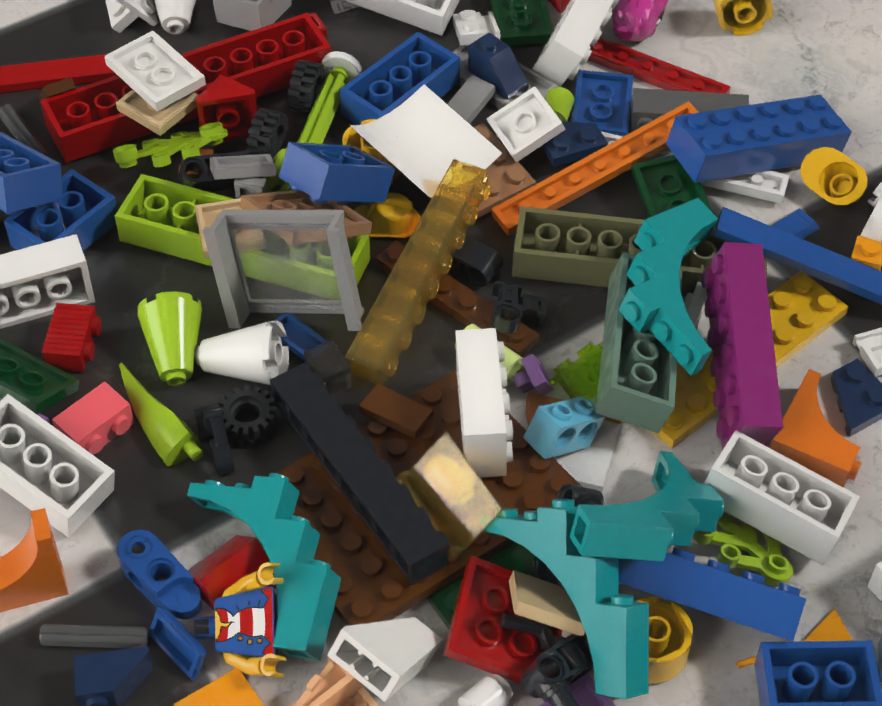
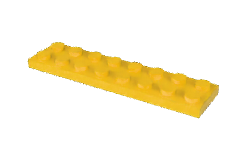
(798, 315)

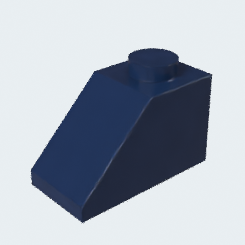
(496, 64)
(110, 675)

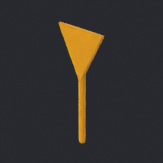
(828, 630)

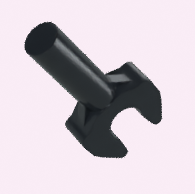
(533, 627)

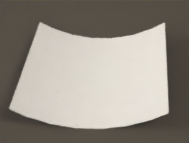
(425, 138)

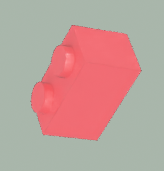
(95, 418)

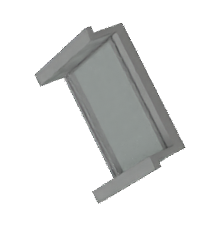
(283, 264)

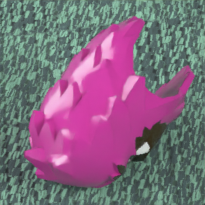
(637, 18)

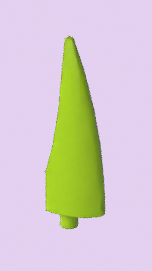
(165, 431)

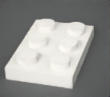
(155, 70)

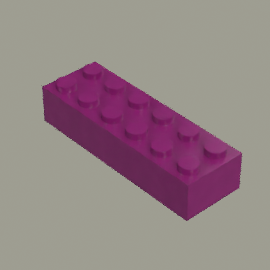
(742, 344)

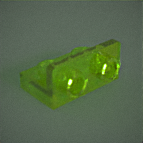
(581, 376)

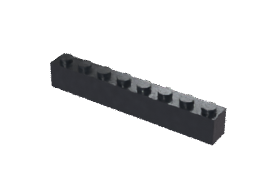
(360, 474)

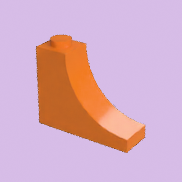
(812, 440)
(33, 568)

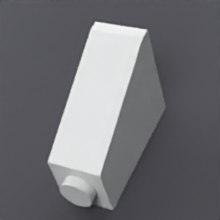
(385, 653)

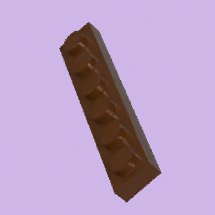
(464, 304)

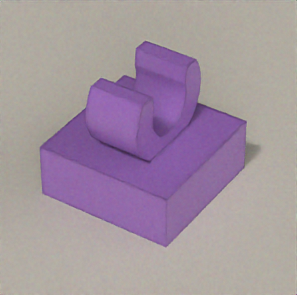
(533, 377)

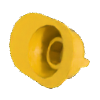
(833, 176)
(391, 218)

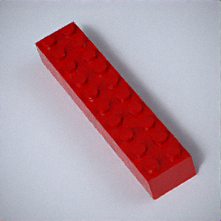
(262, 59)

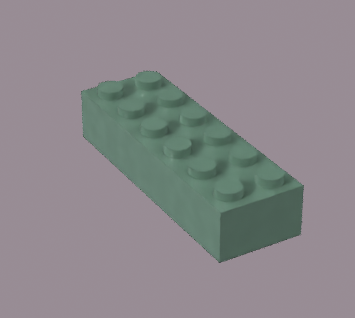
(635, 367)

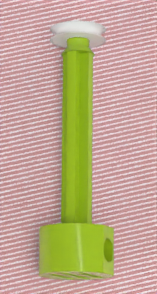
(339, 71)

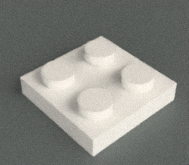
(525, 124)

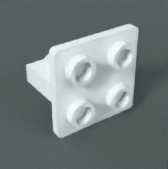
(126, 11)

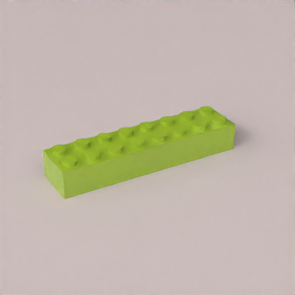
(164, 219)

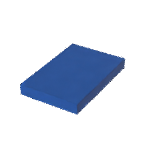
(603, 100)

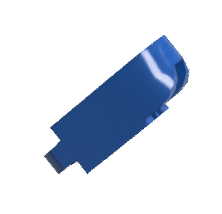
(176, 593)

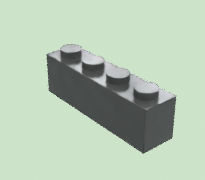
(653, 103)

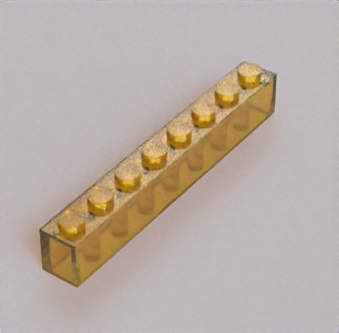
(418, 273)

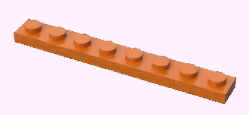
(591, 170)

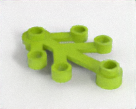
(162, 149)
(767, 563)

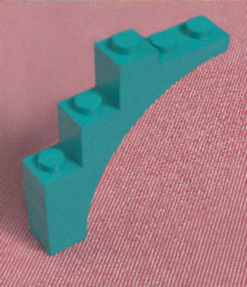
(656, 297)
(653, 524)
(309, 585)
(612, 621)

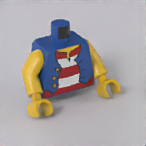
(246, 623)

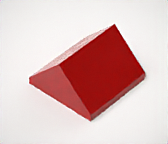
(230, 104)
(228, 565)

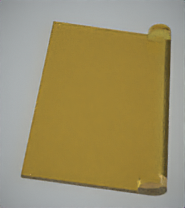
(451, 494)

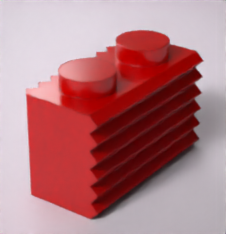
(71, 337)

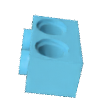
(563, 427)

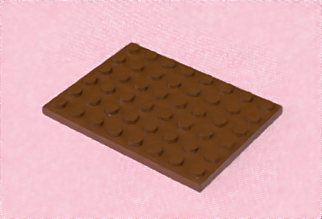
(371, 581)

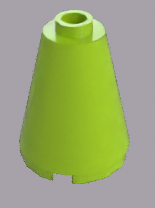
(171, 334)

